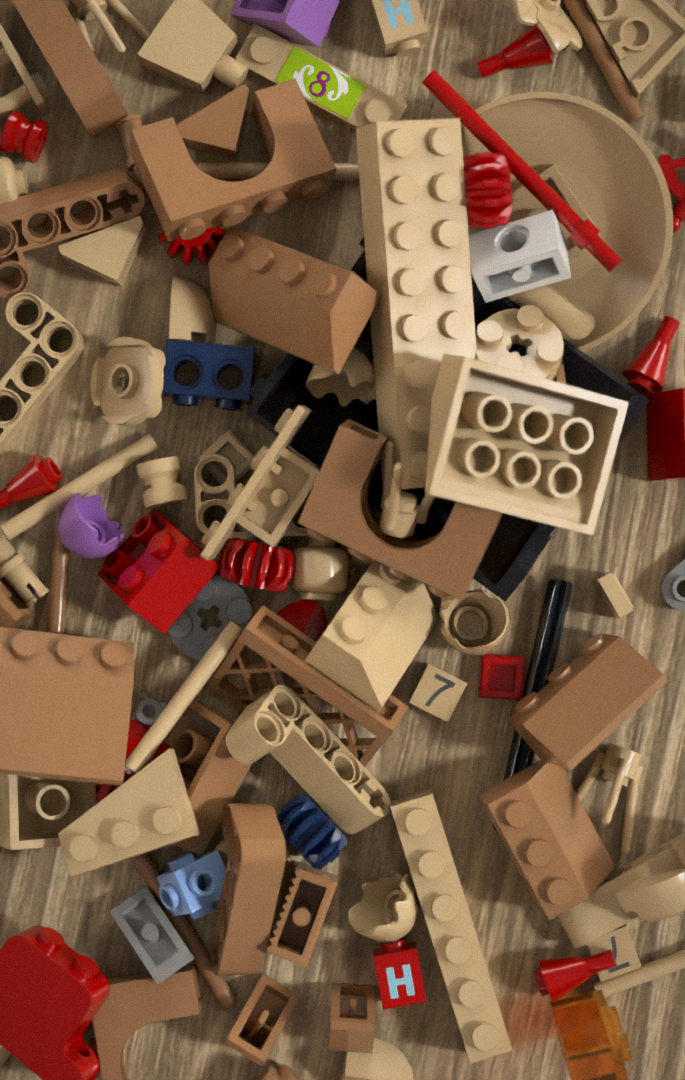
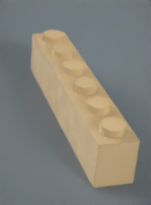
(450, 926)

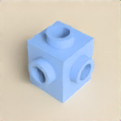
(192, 884)

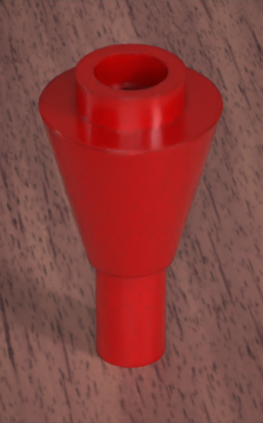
(526, 51)
(649, 367)
(34, 480)
(565, 974)

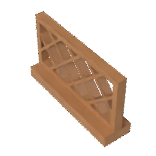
(286, 652)

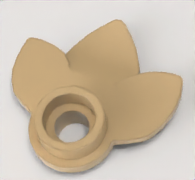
(551, 20)

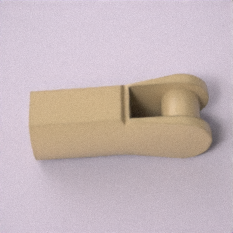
(563, 313)

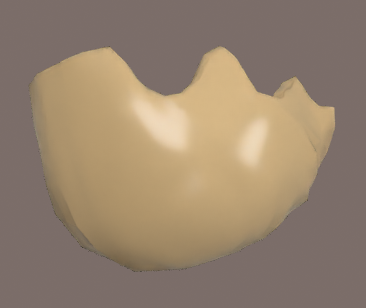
(353, 382)
(474, 623)
(386, 909)

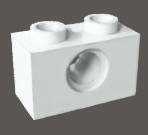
(519, 256)

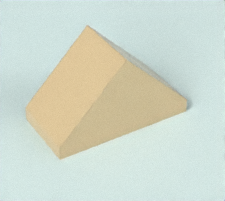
(107, 251)

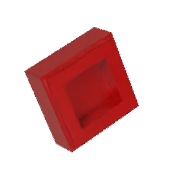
(501, 677)

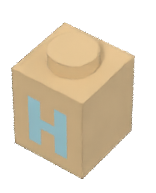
(399, 26)

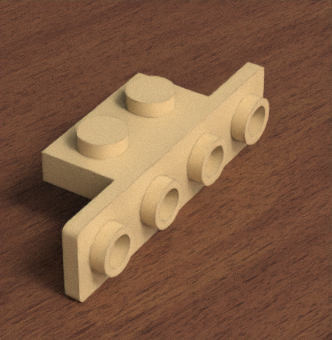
(273, 492)

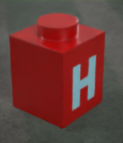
(399, 974)

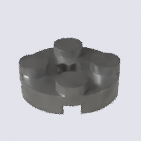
(233, 607)

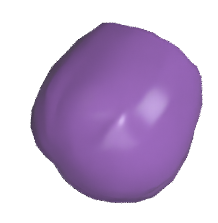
(87, 529)

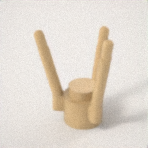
(95, 9)
(400, 507)
(620, 768)

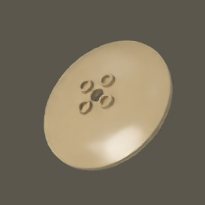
(605, 177)

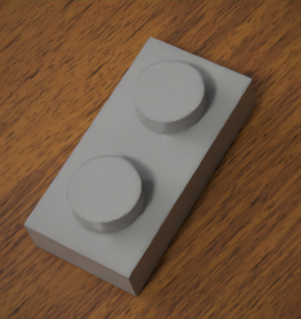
(151, 935)

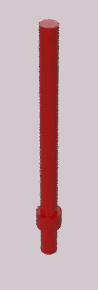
(583, 233)

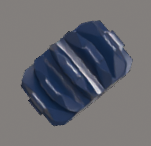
(310, 831)

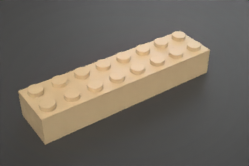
(421, 269)

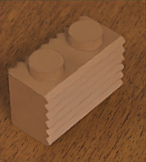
(302, 914)

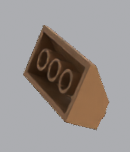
(288, 299)

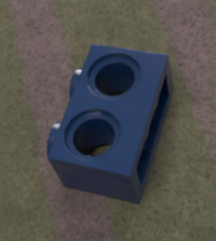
(211, 361)

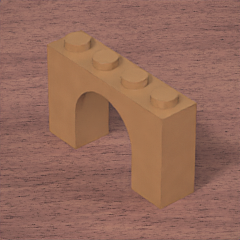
(193, 201)
(341, 512)
(136, 1002)

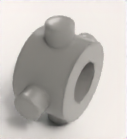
(148, 709)

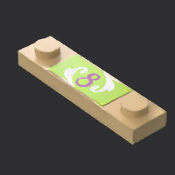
(320, 82)

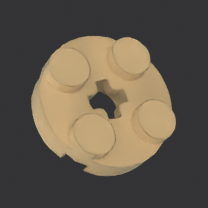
(522, 327)
(144, 368)

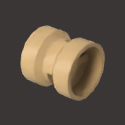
(161, 478)

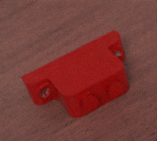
(48, 1004)

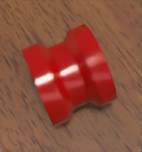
(24, 136)

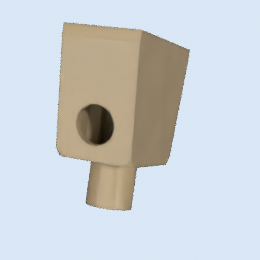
(193, 48)

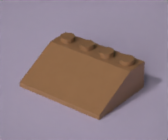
(64, 706)

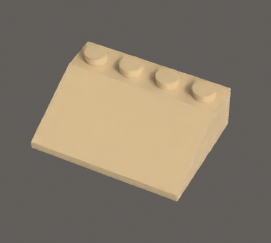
(521, 443)

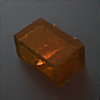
(590, 1038)

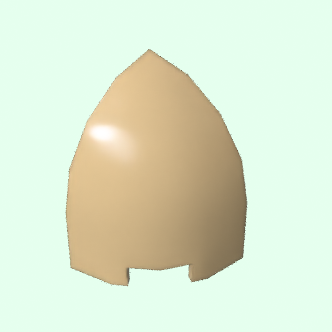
(191, 312)
(655, 896)
(382, 1064)

